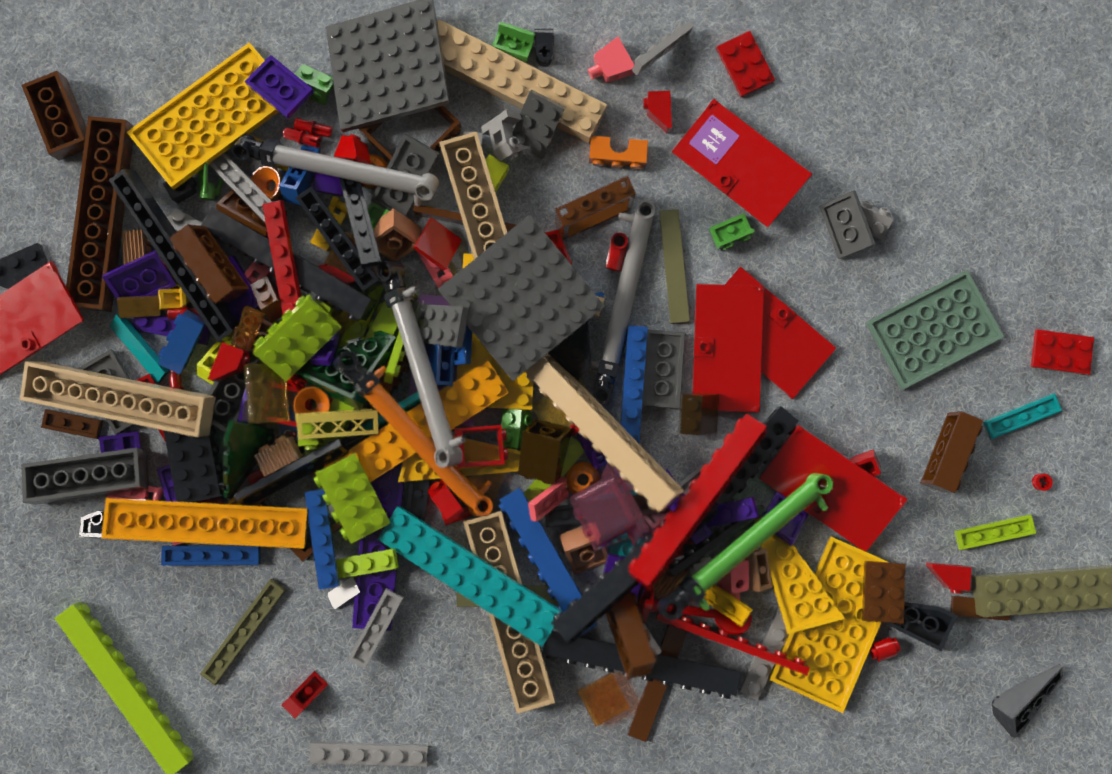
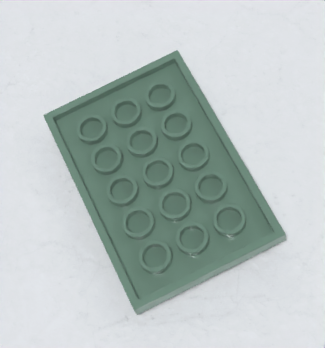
(934, 329)

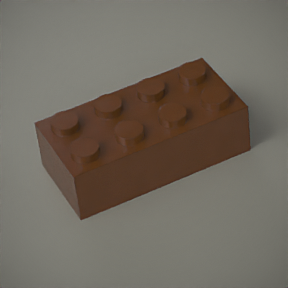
(56, 114)
(209, 264)
(952, 452)
(631, 637)

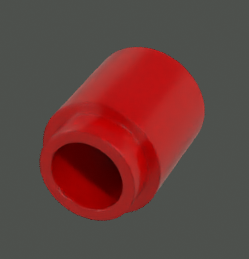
(885, 649)

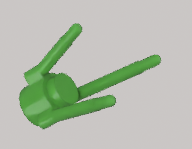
(207, 189)

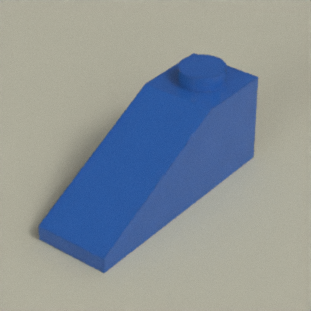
(296, 180)

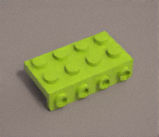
(296, 337)
(351, 498)

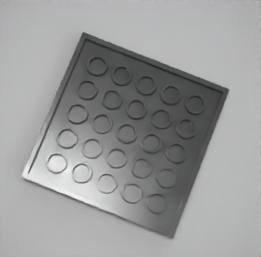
(387, 65)
(521, 297)

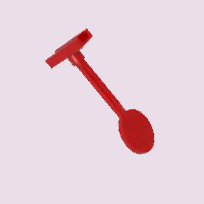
(648, 604)

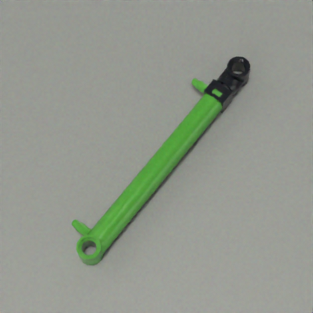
(694, 587)

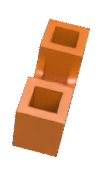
(602, 154)

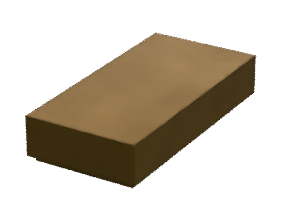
(138, 306)

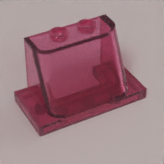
(609, 511)

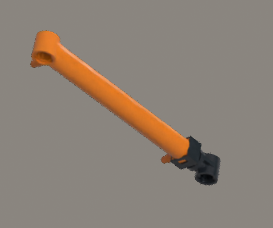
(380, 399)

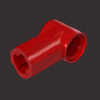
(616, 254)

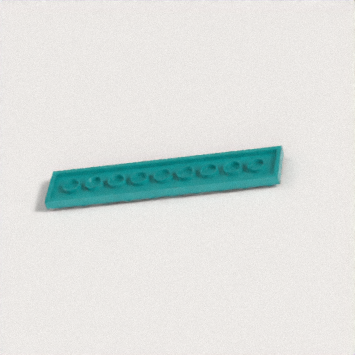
(470, 575)

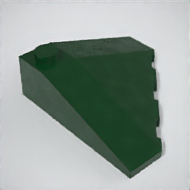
(371, 354)
(242, 444)

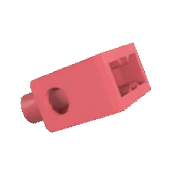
(612, 62)
(736, 580)

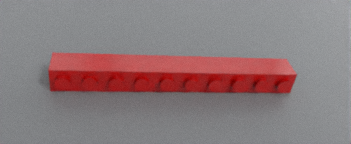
(697, 502)

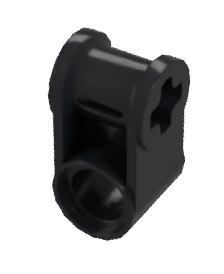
(544, 44)

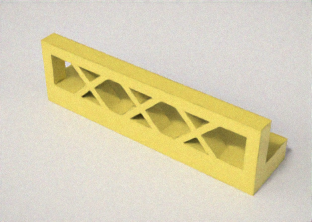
(337, 416)

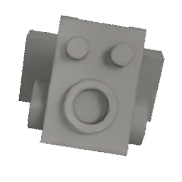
(500, 128)

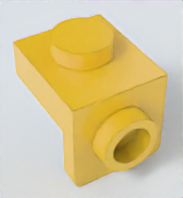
(172, 299)

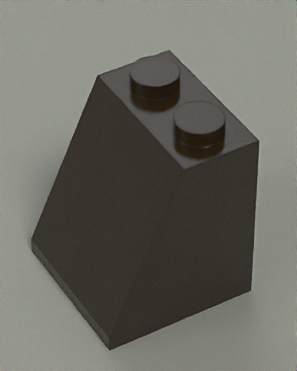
(698, 413)
(543, 451)

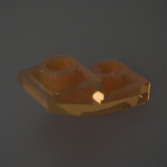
(248, 328)

